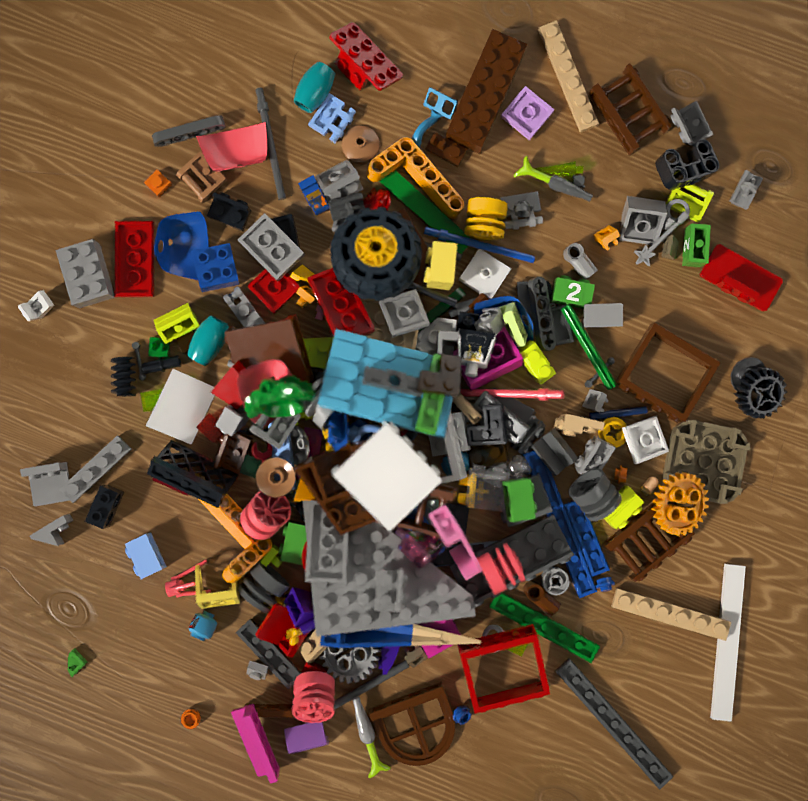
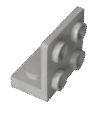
(46, 482)
(389, 590)

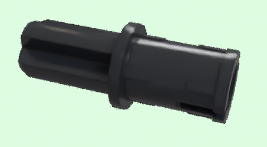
(161, 364)

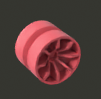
(265, 515)

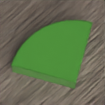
(75, 662)

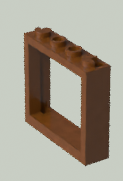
(681, 346)

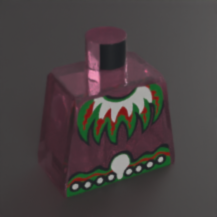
(418, 547)

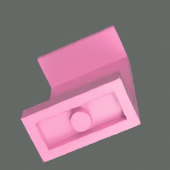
(450, 533)

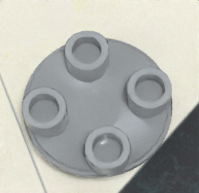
(300, 445)

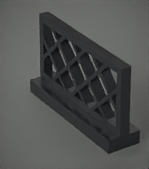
(190, 481)

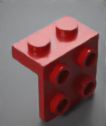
(275, 630)

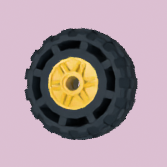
(376, 253)

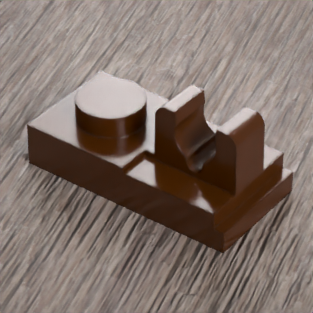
(446, 149)

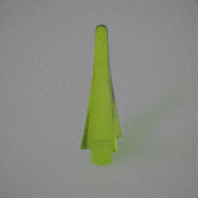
(567, 169)

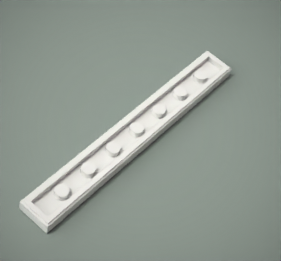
(728, 650)

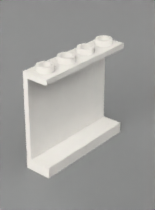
(388, 476)

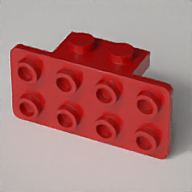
(362, 59)
(741, 278)

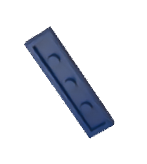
(587, 539)

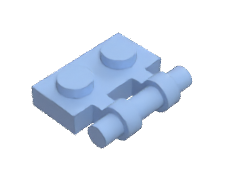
(326, 116)

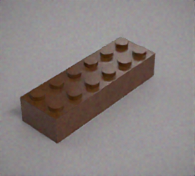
(486, 91)

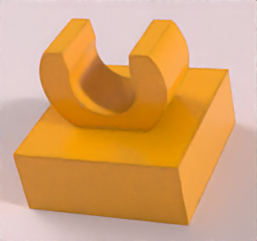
(607, 235)
(307, 296)

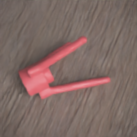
(176, 587)

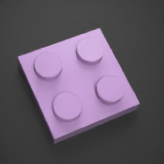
(527, 113)

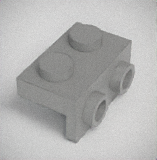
(595, 455)

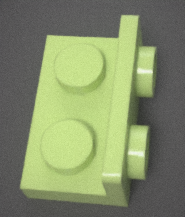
(514, 324)

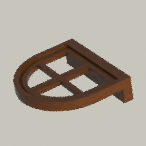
(407, 703)

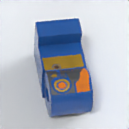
(313, 195)

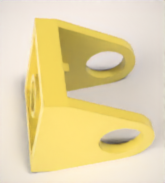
(215, 599)

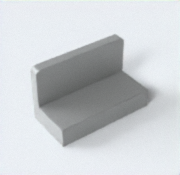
(603, 315)
(446, 338)

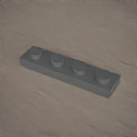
(269, 654)

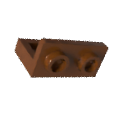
(233, 451)

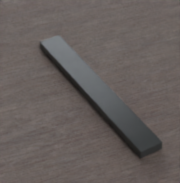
(614, 723)

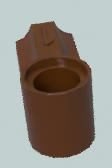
(542, 598)

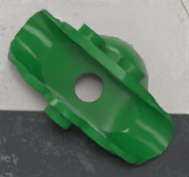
(279, 398)

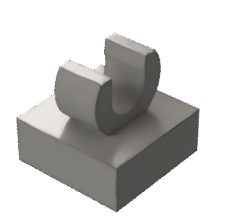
(595, 400)

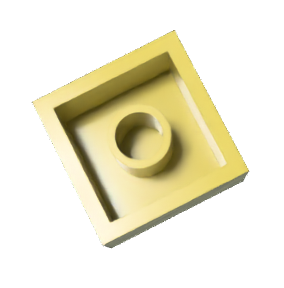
(441, 265)

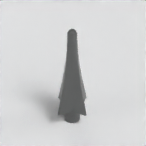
(462, 306)

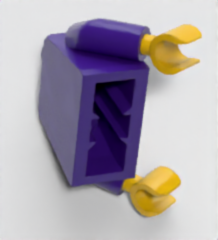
(301, 610)

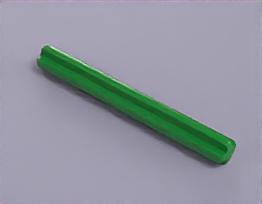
(588, 347)

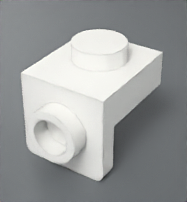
(36, 307)

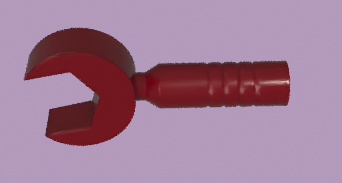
(259, 455)

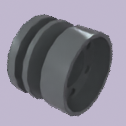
(595, 494)
(260, 591)

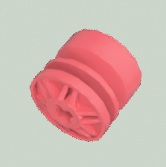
(501, 568)
(313, 697)

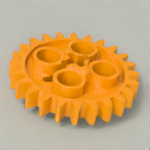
(681, 489)

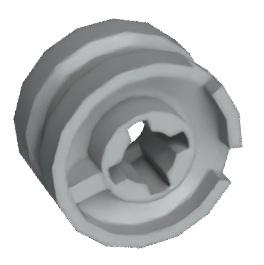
(558, 588)

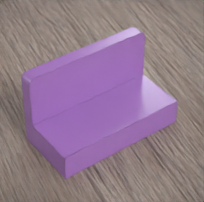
(305, 737)

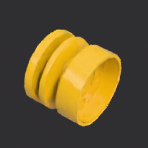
(486, 217)

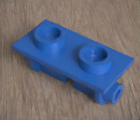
(338, 430)

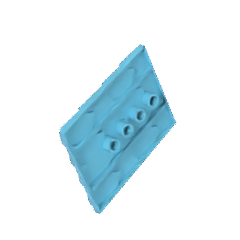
(344, 389)

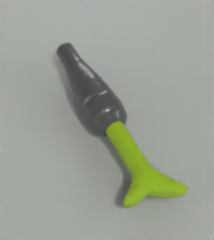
(554, 182)

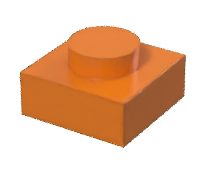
(158, 183)

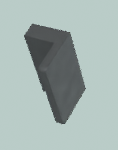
(554, 452)

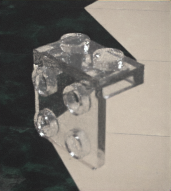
(486, 488)

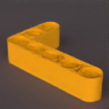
(419, 174)
(252, 551)

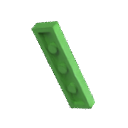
(430, 405)

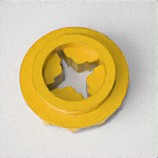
(615, 423)

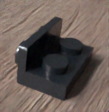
(229, 211)

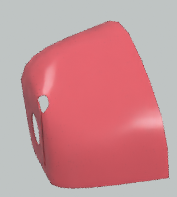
(235, 147)
(253, 377)

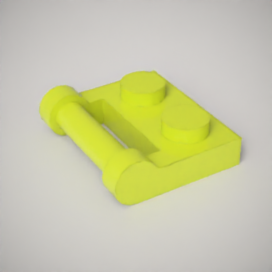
(696, 206)

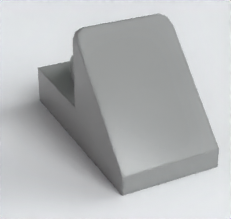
(49, 533)

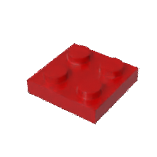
(273, 292)

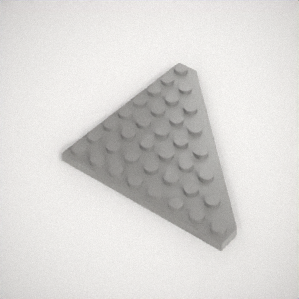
(351, 605)

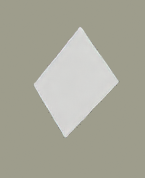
(181, 406)

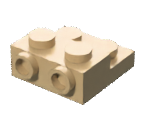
(572, 425)

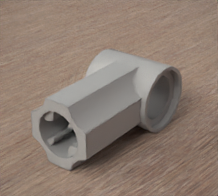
(581, 263)

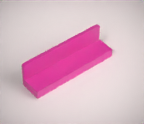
(256, 742)

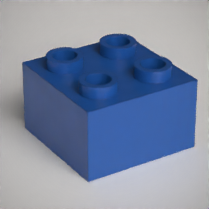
(215, 267)

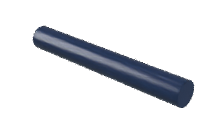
(618, 413)

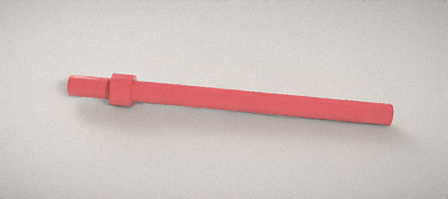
(541, 394)

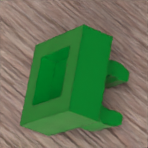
(158, 348)

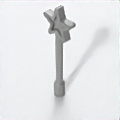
(645, 254)

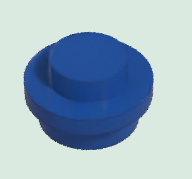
(605, 584)
(462, 714)

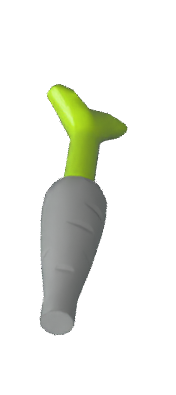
(367, 736)

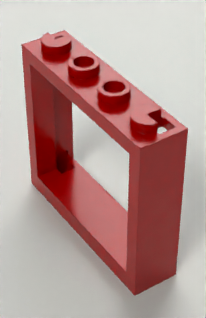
(499, 642)

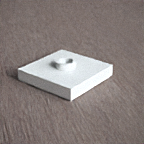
(484, 274)
(645, 439)

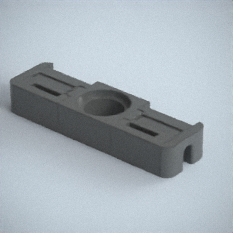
(380, 379)

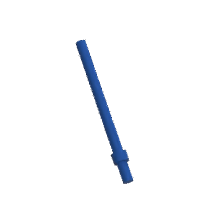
(443, 235)

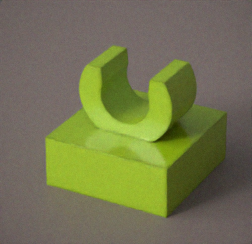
(272, 557)

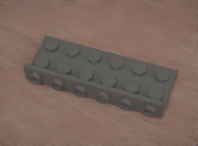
(537, 548)

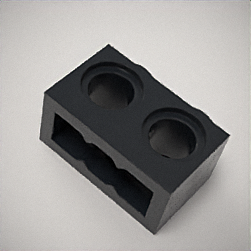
(104, 506)

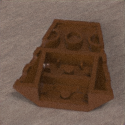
(336, 501)

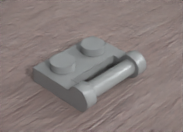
(278, 430)

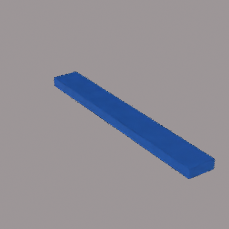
(577, 565)

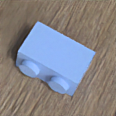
(145, 555)

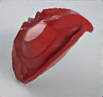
(378, 199)

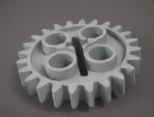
(357, 666)

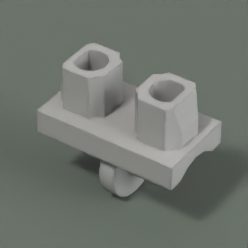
(745, 190)

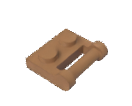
(210, 178)

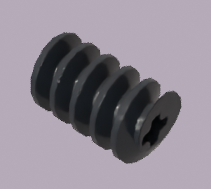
(122, 376)

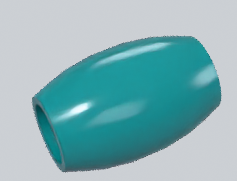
(314, 87)
(207, 340)

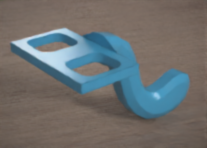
(436, 113)

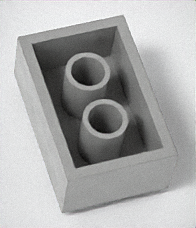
(85, 273)

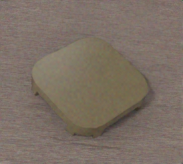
(710, 453)

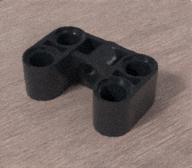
(678, 174)

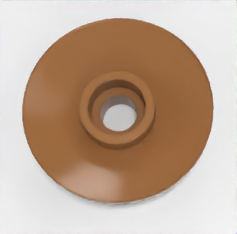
(364, 152)
(266, 481)

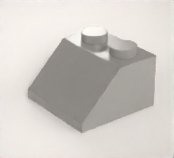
(642, 220)

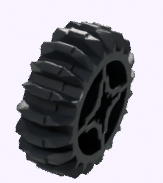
(770, 385)

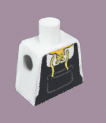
(475, 349)

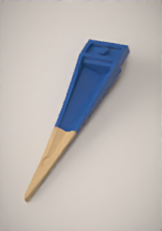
(394, 636)

